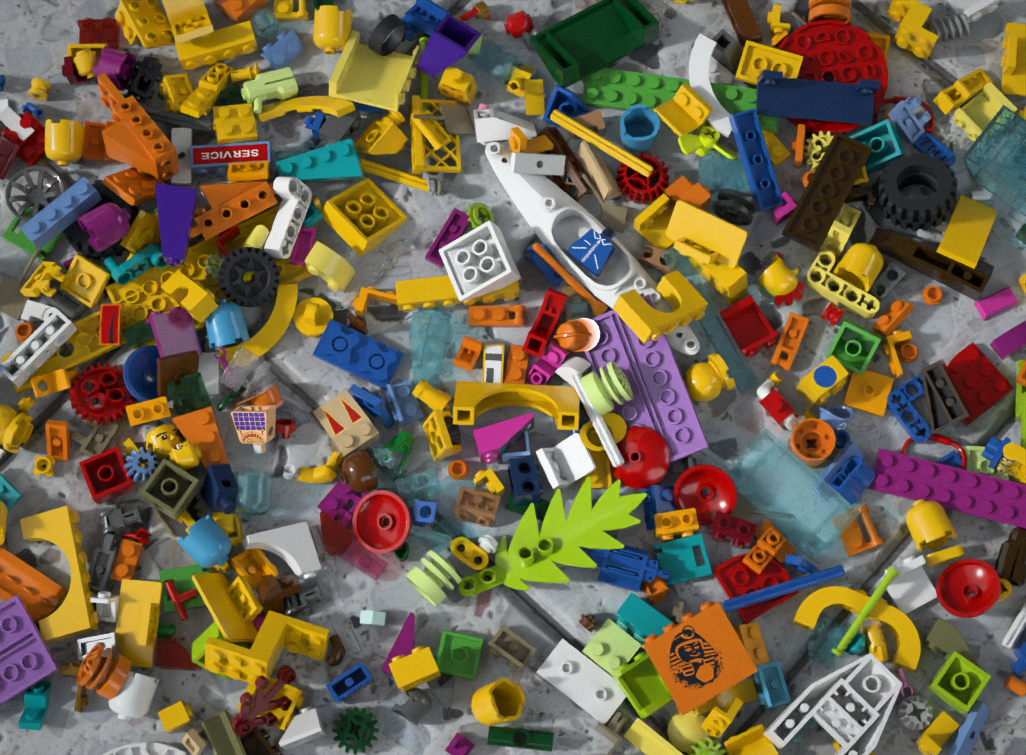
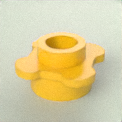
(25, 404)
(39, 462)

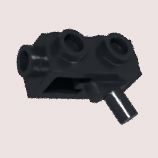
(147, 73)

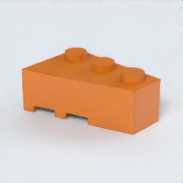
(203, 430)

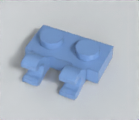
(906, 121)

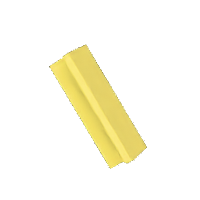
(648, 740)

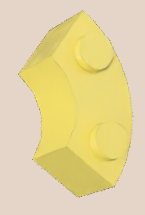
(330, 267)

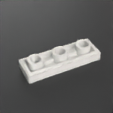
(182, 140)
(537, 163)

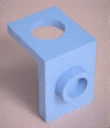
(506, 456)

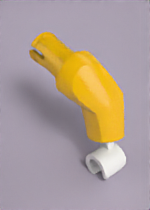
(316, 475)

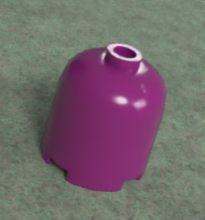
(105, 225)

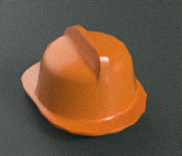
(578, 335)
(269, 397)

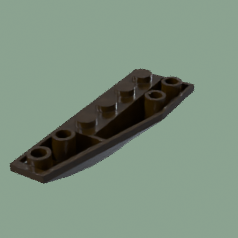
(924, 258)

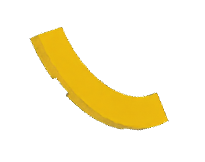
(328, 104)
(275, 326)

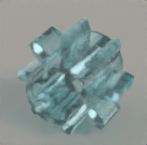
(213, 259)

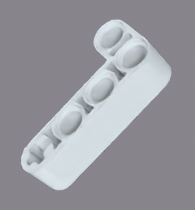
(289, 216)

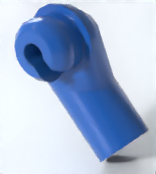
(31, 108)

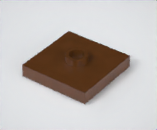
(173, 367)

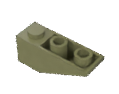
(947, 639)

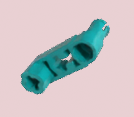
(146, 258)

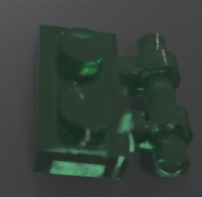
(195, 391)

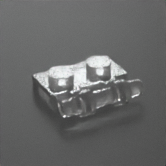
(238, 370)

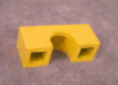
(190, 294)

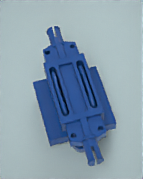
(625, 567)

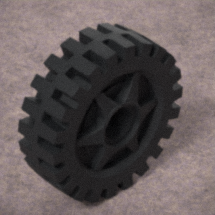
(265, 280)

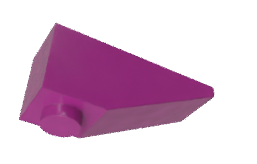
(404, 643)

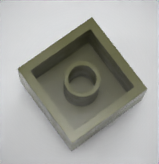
(170, 489)

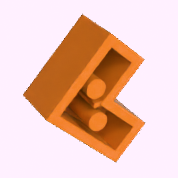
(689, 192)

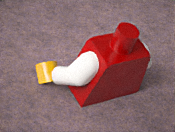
(778, 406)

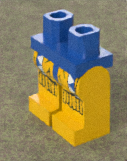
(1006, 458)

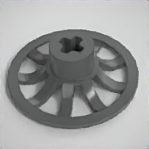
(37, 195)

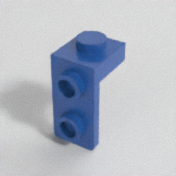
(548, 272)

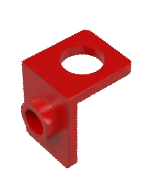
(225, 237)

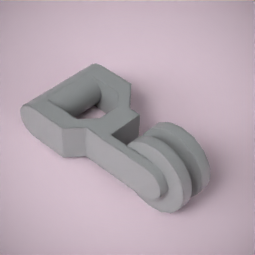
(433, 181)

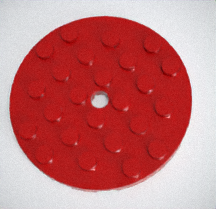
(845, 54)

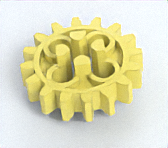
(813, 150)

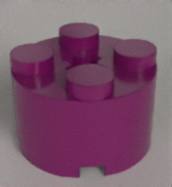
(116, 66)

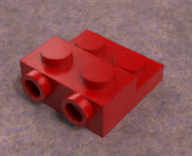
(33, 147)

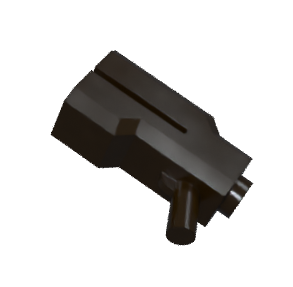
(1012, 558)

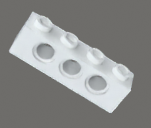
(38, 348)

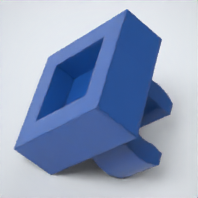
(315, 123)

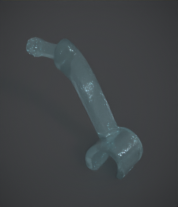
(295, 152)

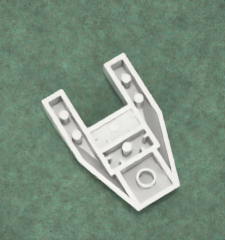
(846, 703)

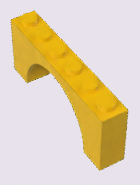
(478, 397)
(77, 612)

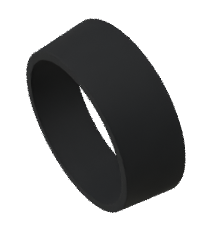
(382, 30)

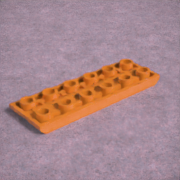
(35, 589)

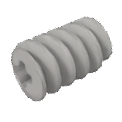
(949, 26)

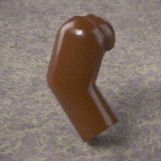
(337, 653)

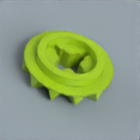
(480, 210)

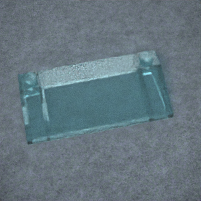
(790, 495)

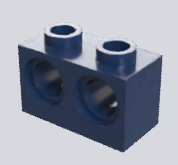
(520, 480)

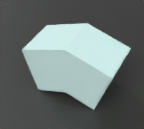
(372, 618)

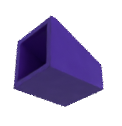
(447, 45)

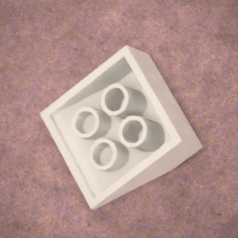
(479, 262)

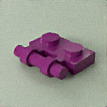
(337, 500)

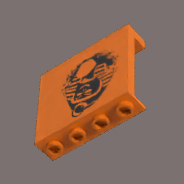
(699, 657)

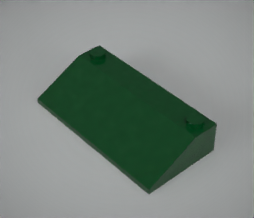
(594, 39)

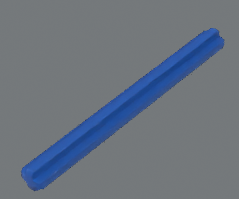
(783, 588)

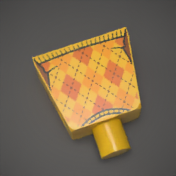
(457, 86)

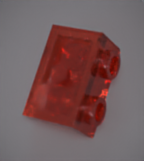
(99, 31)

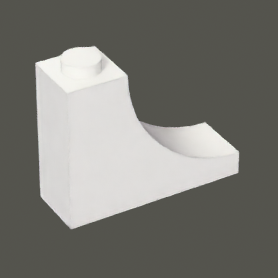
(290, 543)

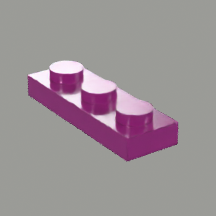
(452, 230)

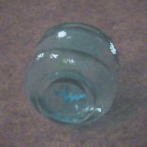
(265, 23)

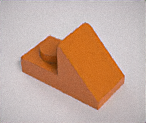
(58, 440)

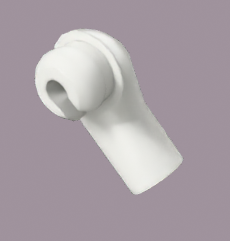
(980, 195)

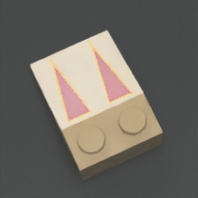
(346, 424)

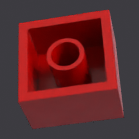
(107, 475)

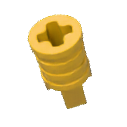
(875, 642)

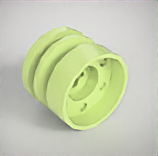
(610, 386)
(433, 578)

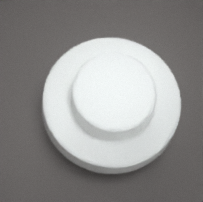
(488, 544)

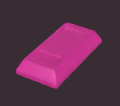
(303, 246)
(996, 303)

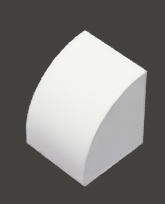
(571, 367)

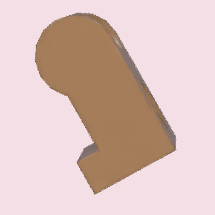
(593, 121)
(652, 258)

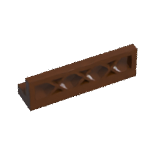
(572, 165)

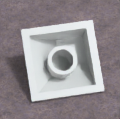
(303, 729)

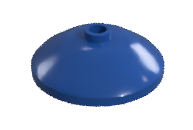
(137, 367)

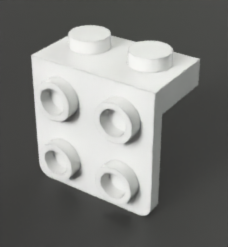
(973, 8)
(566, 462)
(911, 586)

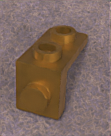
(72, 670)

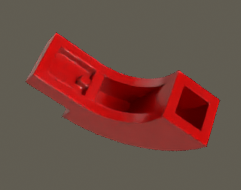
(545, 323)

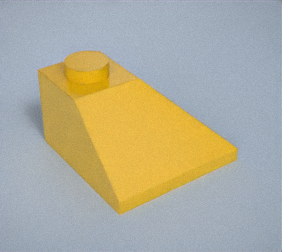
(381, 138)

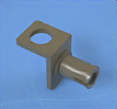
(612, 729)

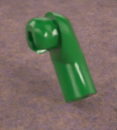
(165, 631)

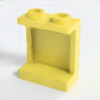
(981, 110)

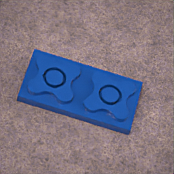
(358, 354)

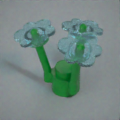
(384, 455)

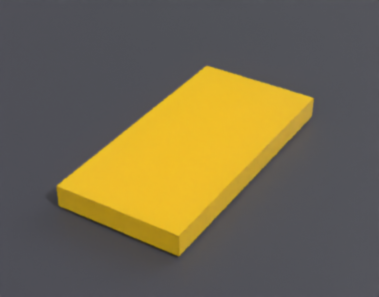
(967, 231)

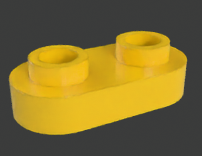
(469, 554)

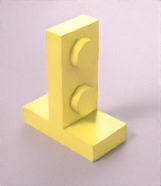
(841, 230)

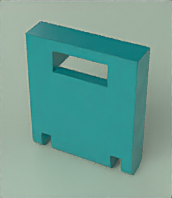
(680, 559)

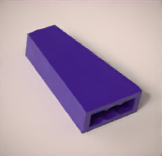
(176, 216)

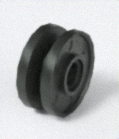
(735, 207)

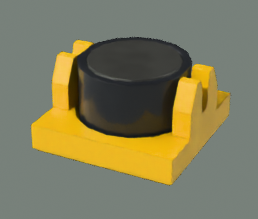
(442, 435)

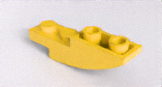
(209, 88)

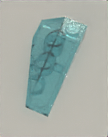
(428, 344)

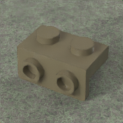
(511, 648)

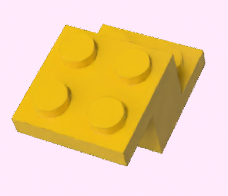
(911, 31)

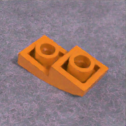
(764, 550)

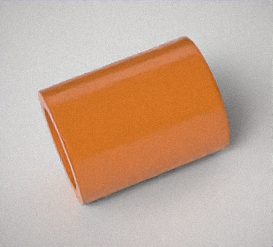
(1016, 685)

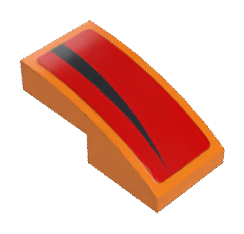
(110, 324)

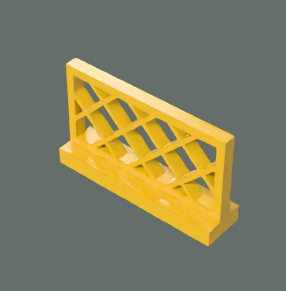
(418, 140)

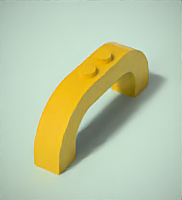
(904, 631)

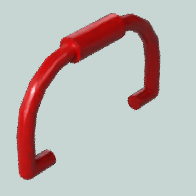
(896, 100)
(942, 440)

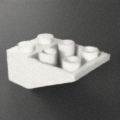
(496, 125)

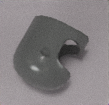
(415, 707)

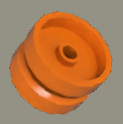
(830, 10)

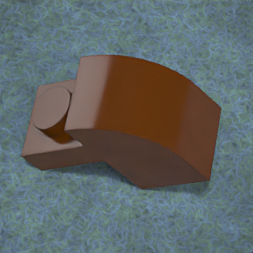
(272, 590)

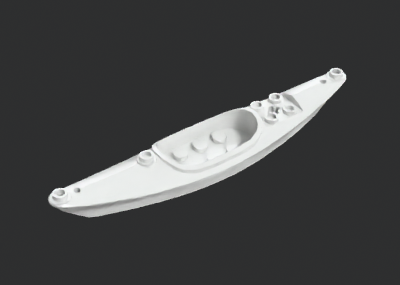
(563, 221)

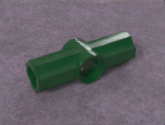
(535, 739)

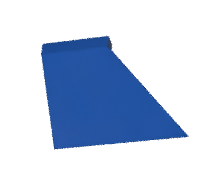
(565, 102)

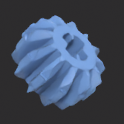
(141, 457)

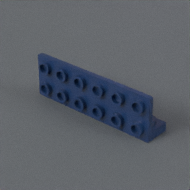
(815, 99)

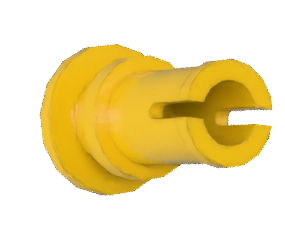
(245, 74)

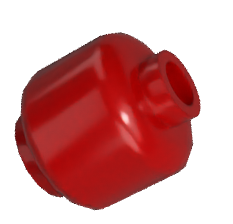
(518, 23)

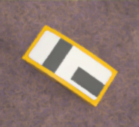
(493, 363)

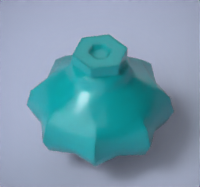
(857, 645)

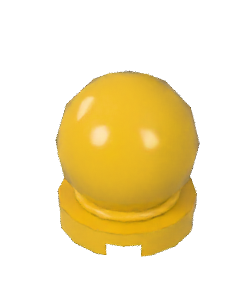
(706, 380)
(14, 428)

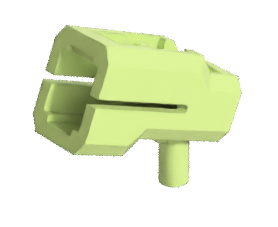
(269, 86)

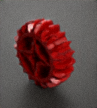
(628, 184)

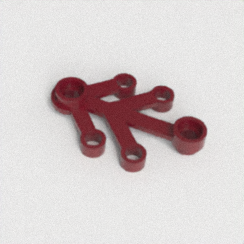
(246, 719)

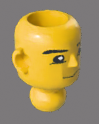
(162, 440)

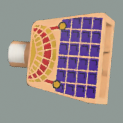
(255, 425)

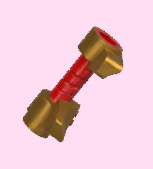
(479, 11)

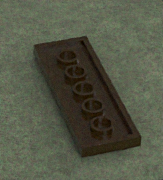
(827, 191)

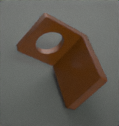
(357, 324)

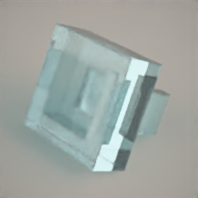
(577, 309)

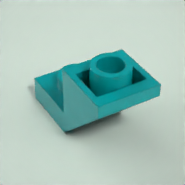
(36, 706)

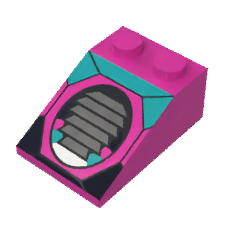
(501, 437)

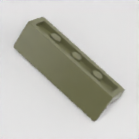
(221, 736)

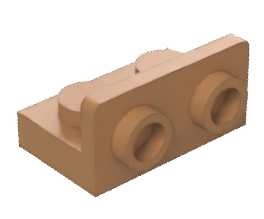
(476, 506)

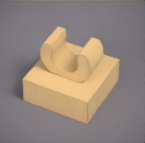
(194, 742)

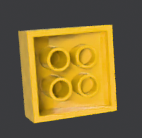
(363, 216)

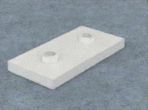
(582, 681)

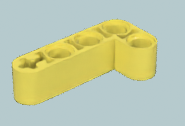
(844, 288)

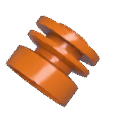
(815, 432)
(106, 672)

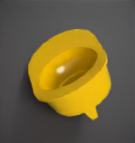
(590, 437)

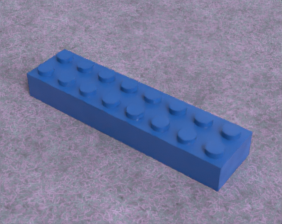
(756, 159)

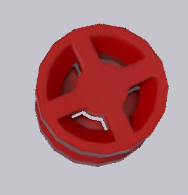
(832, 314)

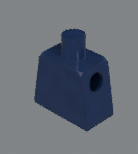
(219, 488)

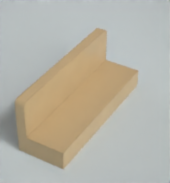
(598, 171)

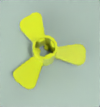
(704, 142)

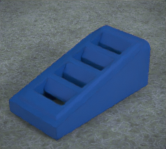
(946, 154)

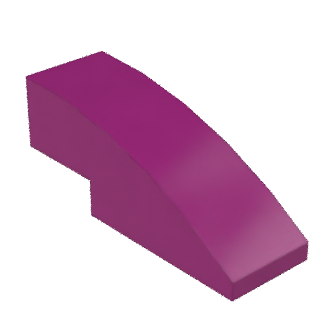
(1010, 341)

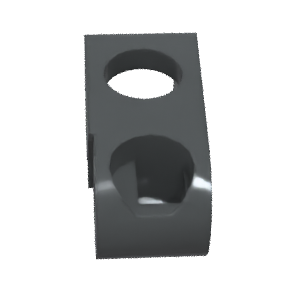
(887, 282)

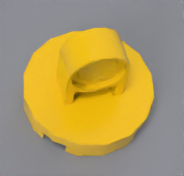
(312, 316)

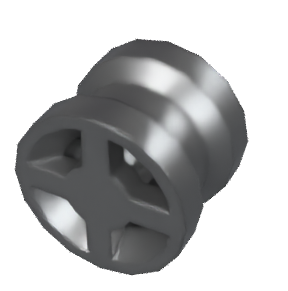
(526, 38)

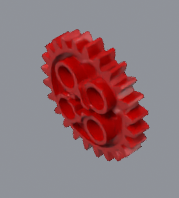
(96, 379)

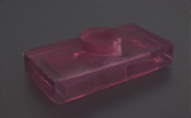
(364, 560)

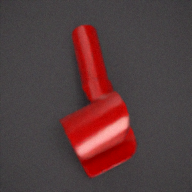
(141, 535)

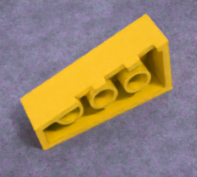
(726, 281)

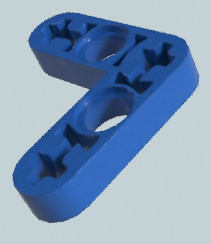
(906, 400)

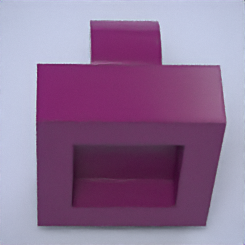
(459, 746)

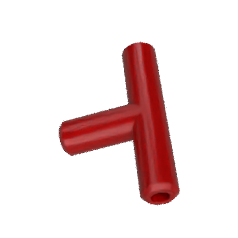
(179, 599)

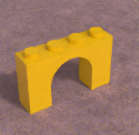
(652, 324)

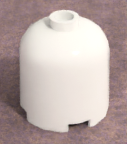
(134, 696)

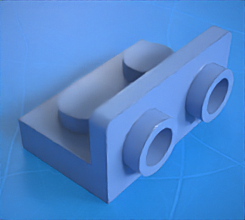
(405, 404)

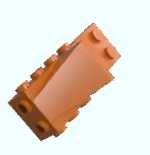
(135, 135)
(228, 198)

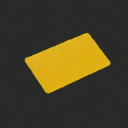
(534, 97)

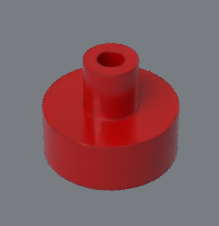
(285, 427)

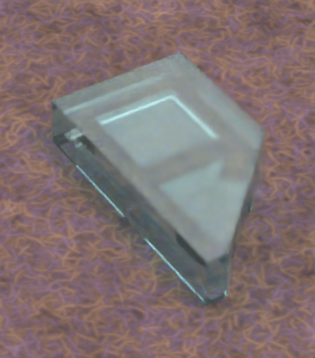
(448, 527)

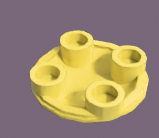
(686, 730)

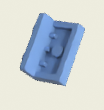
(283, 50)

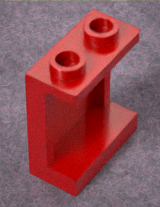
(749, 326)

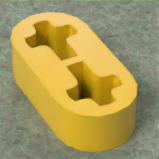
(944, 555)

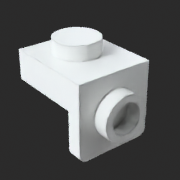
(106, 606)

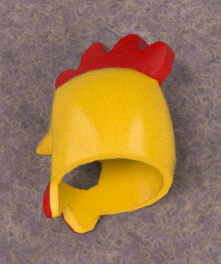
(782, 282)

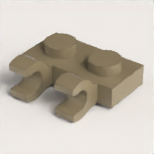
(98, 438)

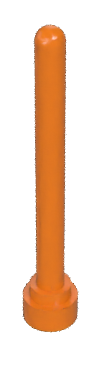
(596, 305)

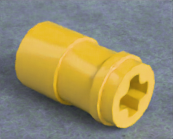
(431, 396)

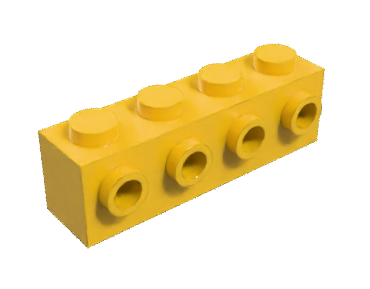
(220, 45)

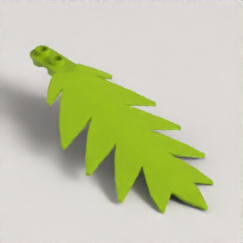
(532, 556)

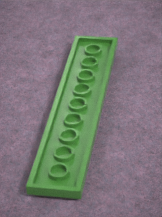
(624, 89)

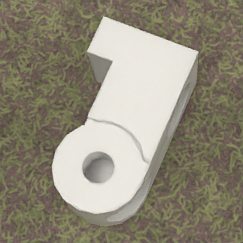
(36, 312)

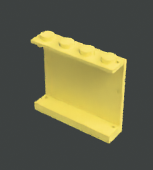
(373, 78)

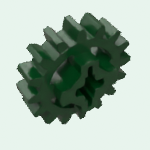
(346, 734)

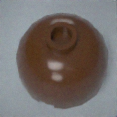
(358, 473)

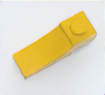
(962, 91)
(743, 690)

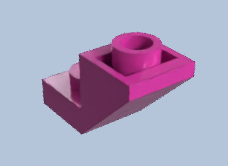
(545, 368)

